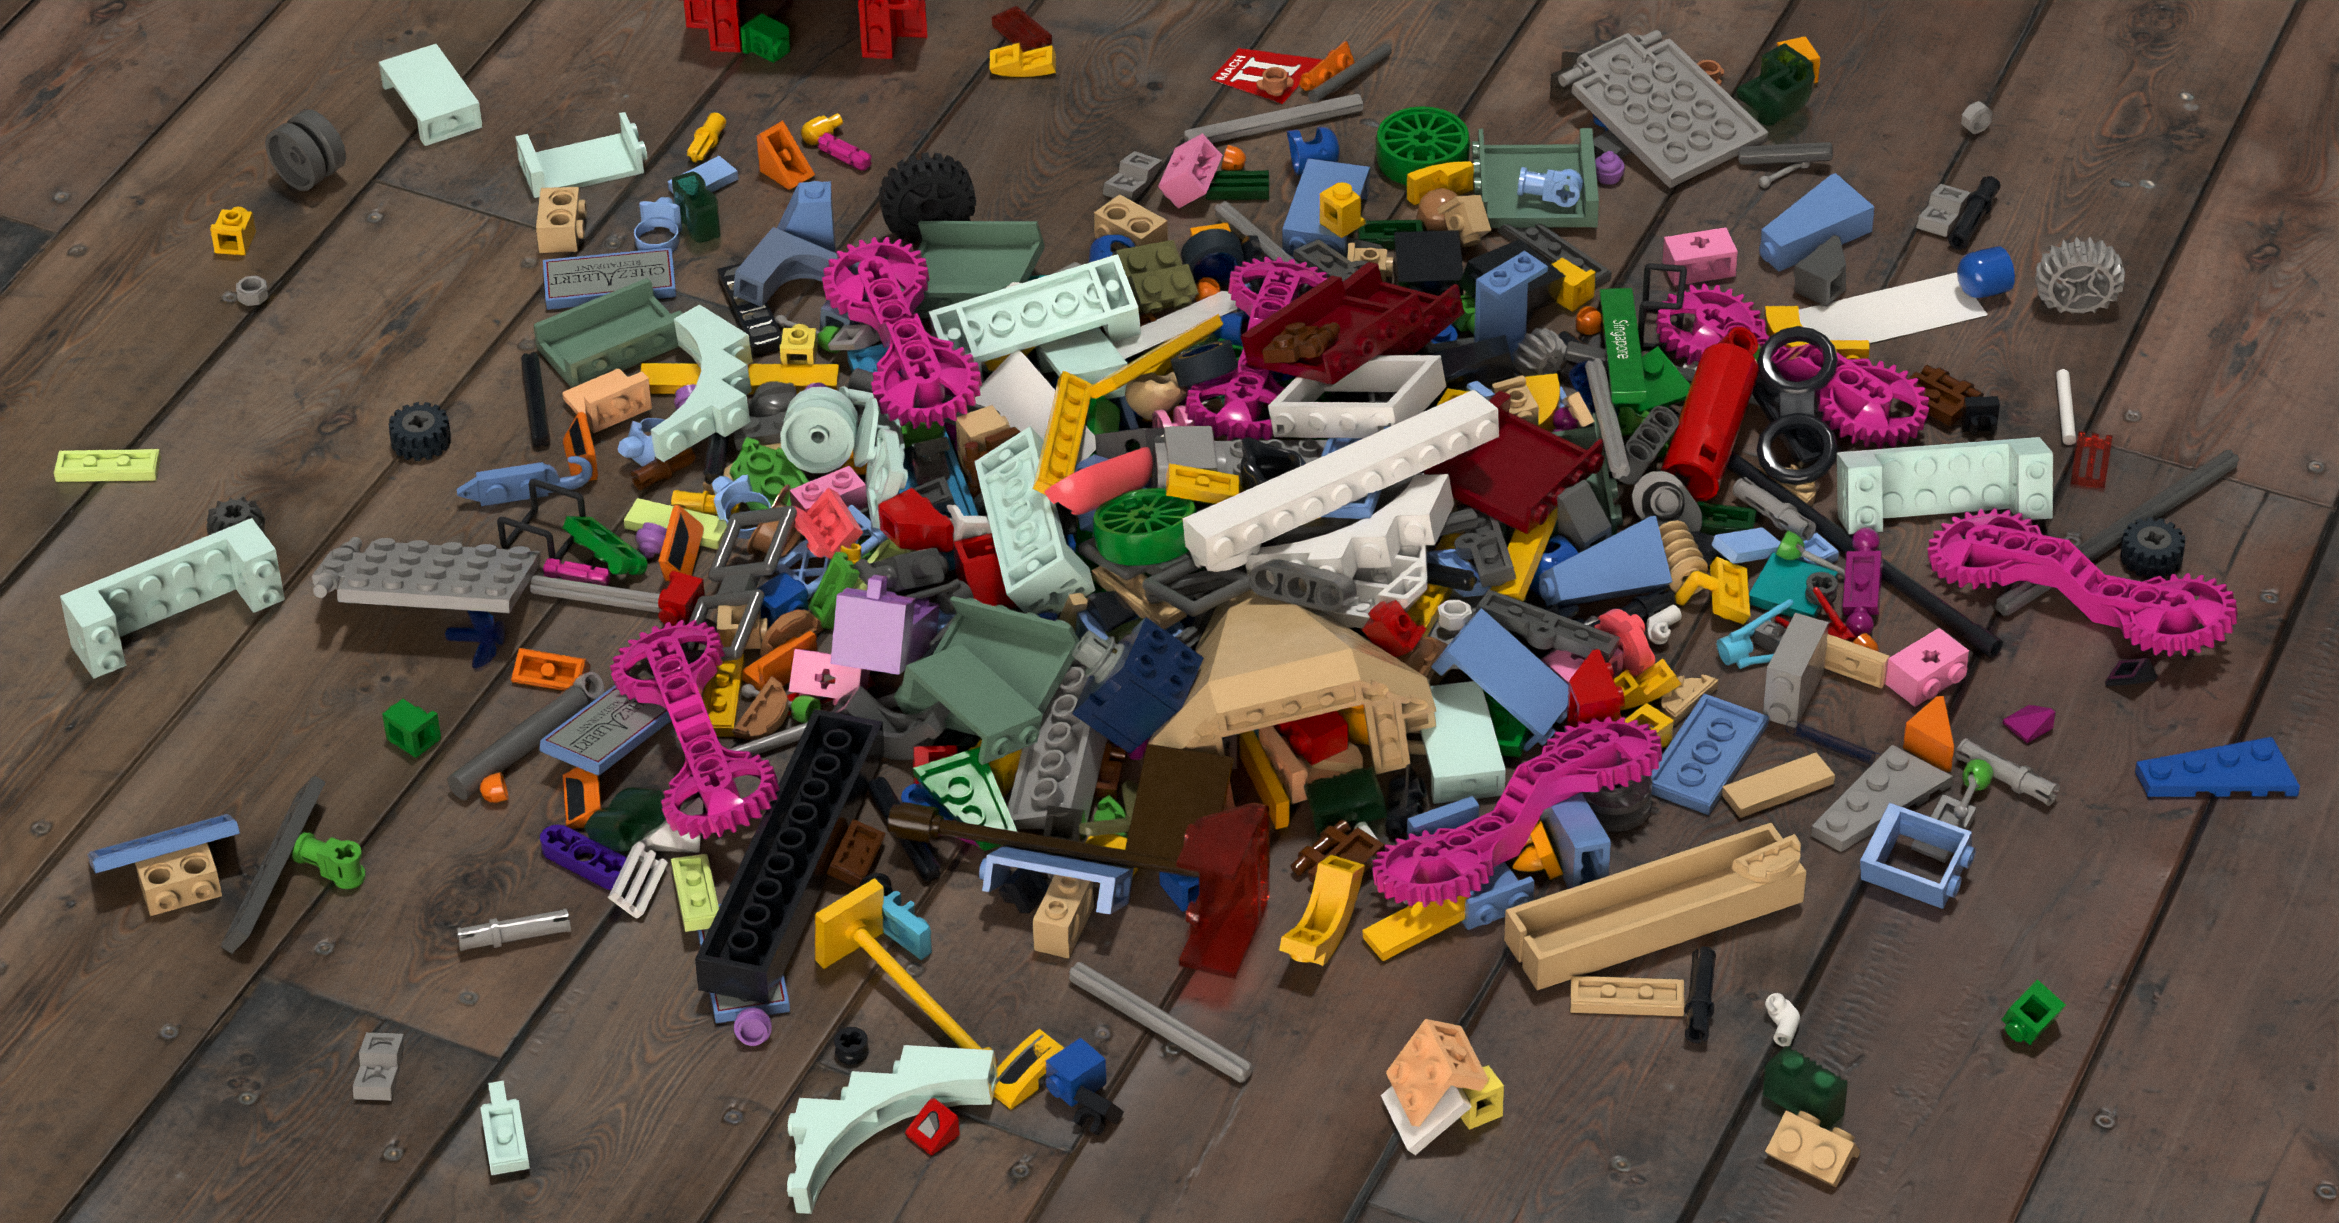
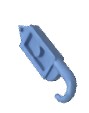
(512, 482)

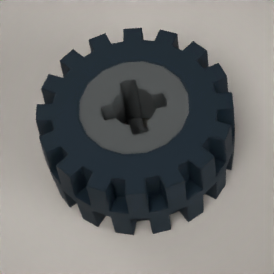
(419, 431)
(2152, 548)

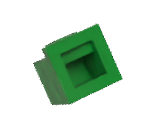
(765, 38)
(411, 727)
(2032, 1013)

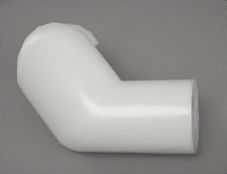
(1658, 624)
(1785, 1017)

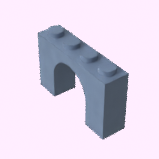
(782, 259)

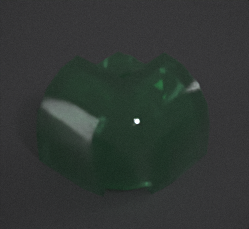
(1782, 85)

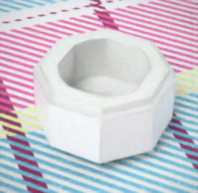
(1454, 614)

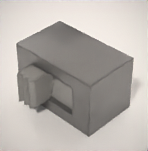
(1769, 635)

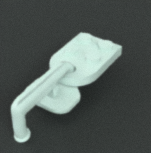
(882, 450)

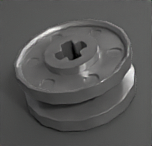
(1622, 807)

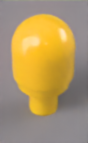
(818, 126)

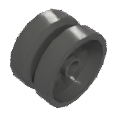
(305, 149)

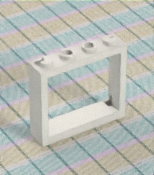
(1413, 377)

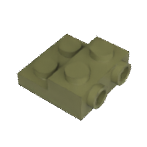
(1158, 277)

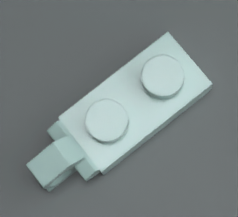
(504, 1132)

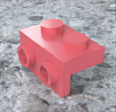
(827, 525)

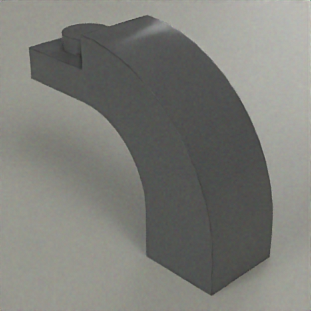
(899, 730)

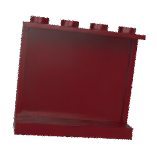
(1437, 310)
(1364, 330)
(1519, 471)

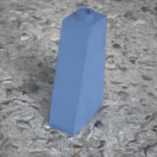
(1816, 217)
(1614, 568)
(1577, 840)

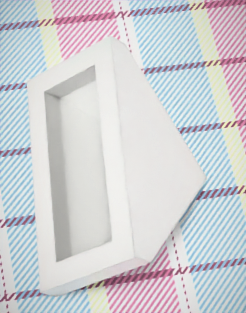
(665, 839)

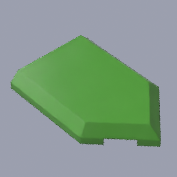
(767, 471)

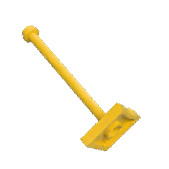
(854, 924)

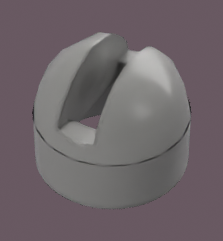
(593, 687)

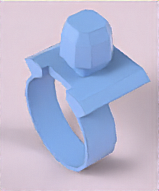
(658, 214)
(637, 444)
(731, 493)

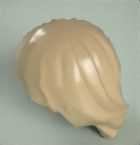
(1154, 393)

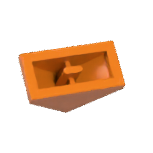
(781, 157)
(1930, 735)

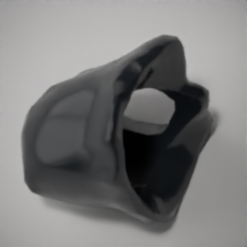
(1264, 462)

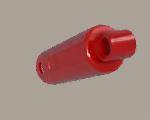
(1713, 413)

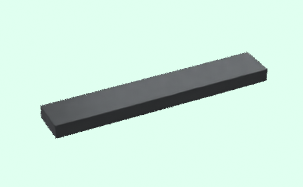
(272, 864)

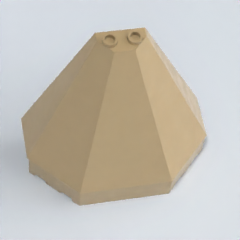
(1293, 662)

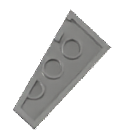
(1891, 779)

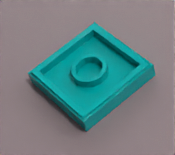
(1784, 581)

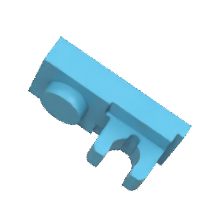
(905, 927)

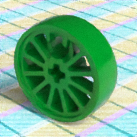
(1420, 139)
(1142, 527)

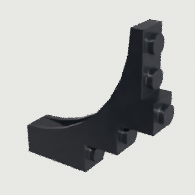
(1479, 361)

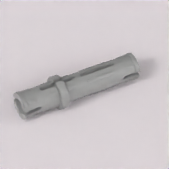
(1783, 515)
(2020, 778)
(513, 929)

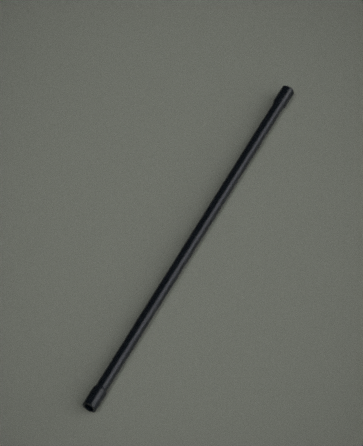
(1973, 632)

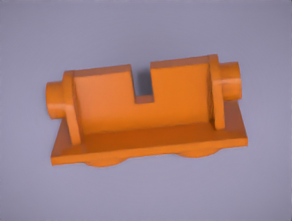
(1330, 66)

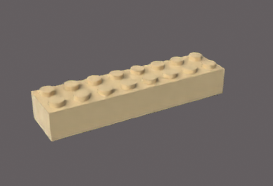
(1645, 909)

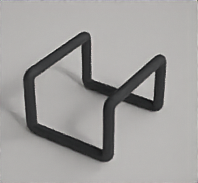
(1653, 306)
(523, 525)

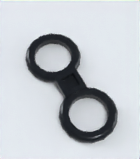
(1797, 405)

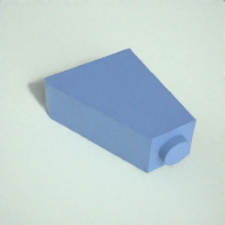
(811, 214)

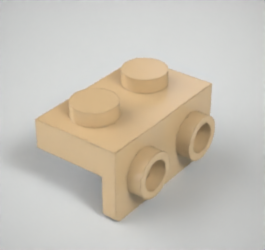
(1811, 1148)

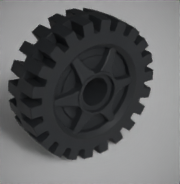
(925, 192)

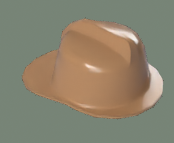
(764, 532)

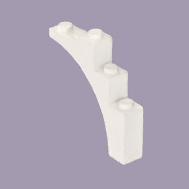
(1372, 542)

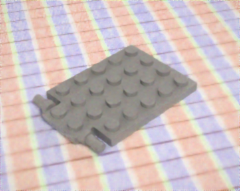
(1662, 106)
(427, 575)

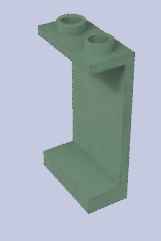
(977, 698)

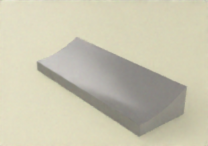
(1063, 762)

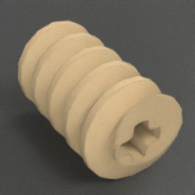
(1681, 553)

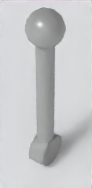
(1765, 181)

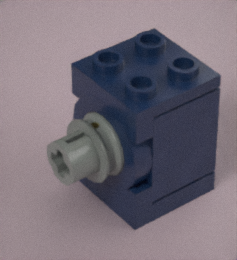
(1134, 683)

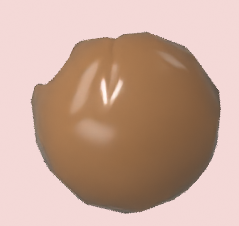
(1428, 210)

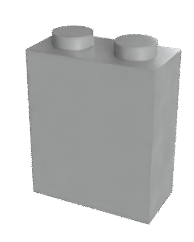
(1795, 669)

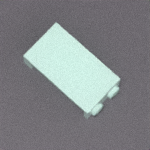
(432, 93)
(583, 162)
(1083, 355)
(1463, 745)

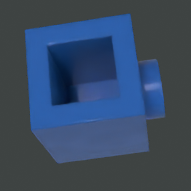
(782, 596)
(1075, 1067)

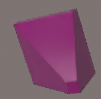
(2030, 722)

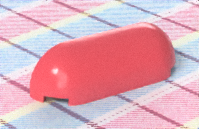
(1103, 481)

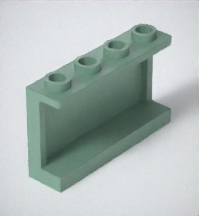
(607, 334)

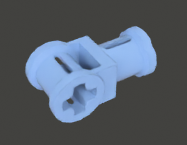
(1551, 185)

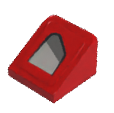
(933, 1127)

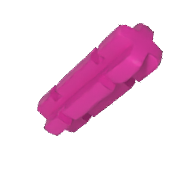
(844, 151)
(576, 572)

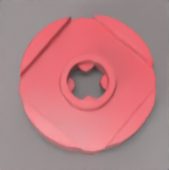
(1632, 642)

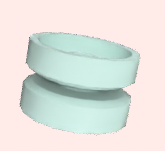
(819, 430)

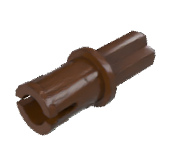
(658, 470)

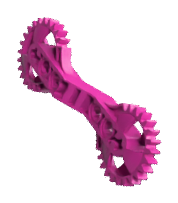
(910, 346)
(1250, 386)
(1853, 400)
(2148, 612)
(707, 764)
(1464, 857)

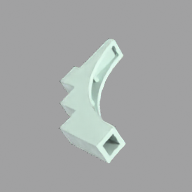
(722, 387)
(832, 1129)

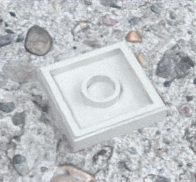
(1445, 1113)

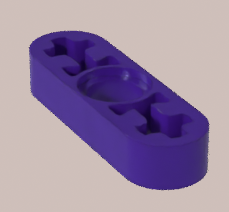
(577, 844)

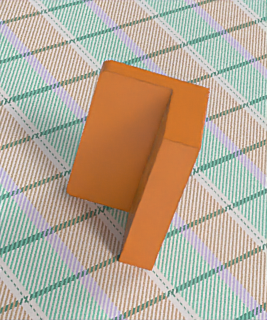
(778, 662)

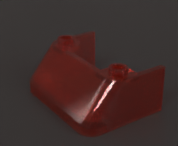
(1234, 886)

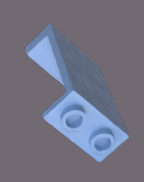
(1303, 218)
(1503, 299)
(1509, 675)
(1113, 879)
(1503, 888)

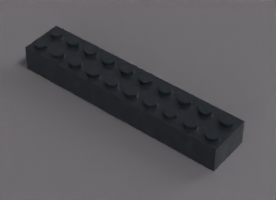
(789, 857)

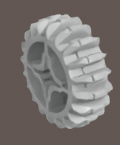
(2077, 269)

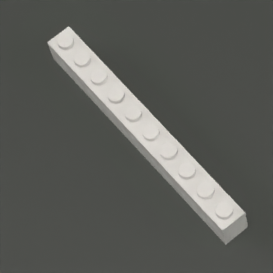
(1340, 478)

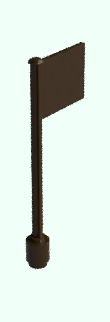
(1171, 794)

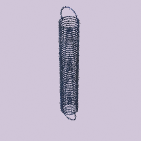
(1834, 743)

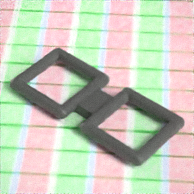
(1167, 572)
(740, 581)

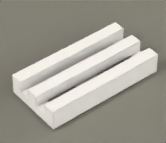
(648, 861)

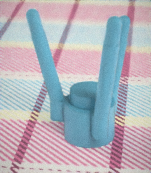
(1738, 645)

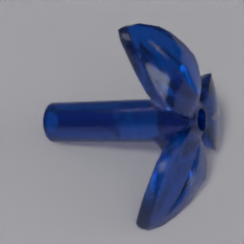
(483, 632)

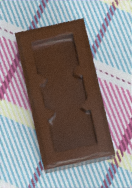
(856, 853)

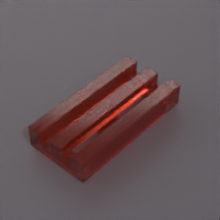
(1017, 32)
(2093, 443)

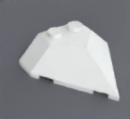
(1401, 582)

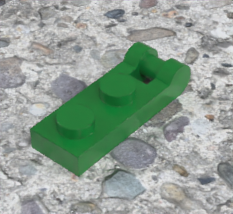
(606, 545)

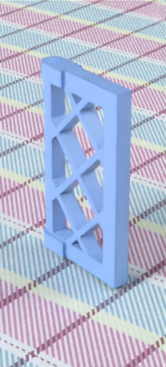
(801, 551)

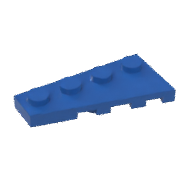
(2219, 770)

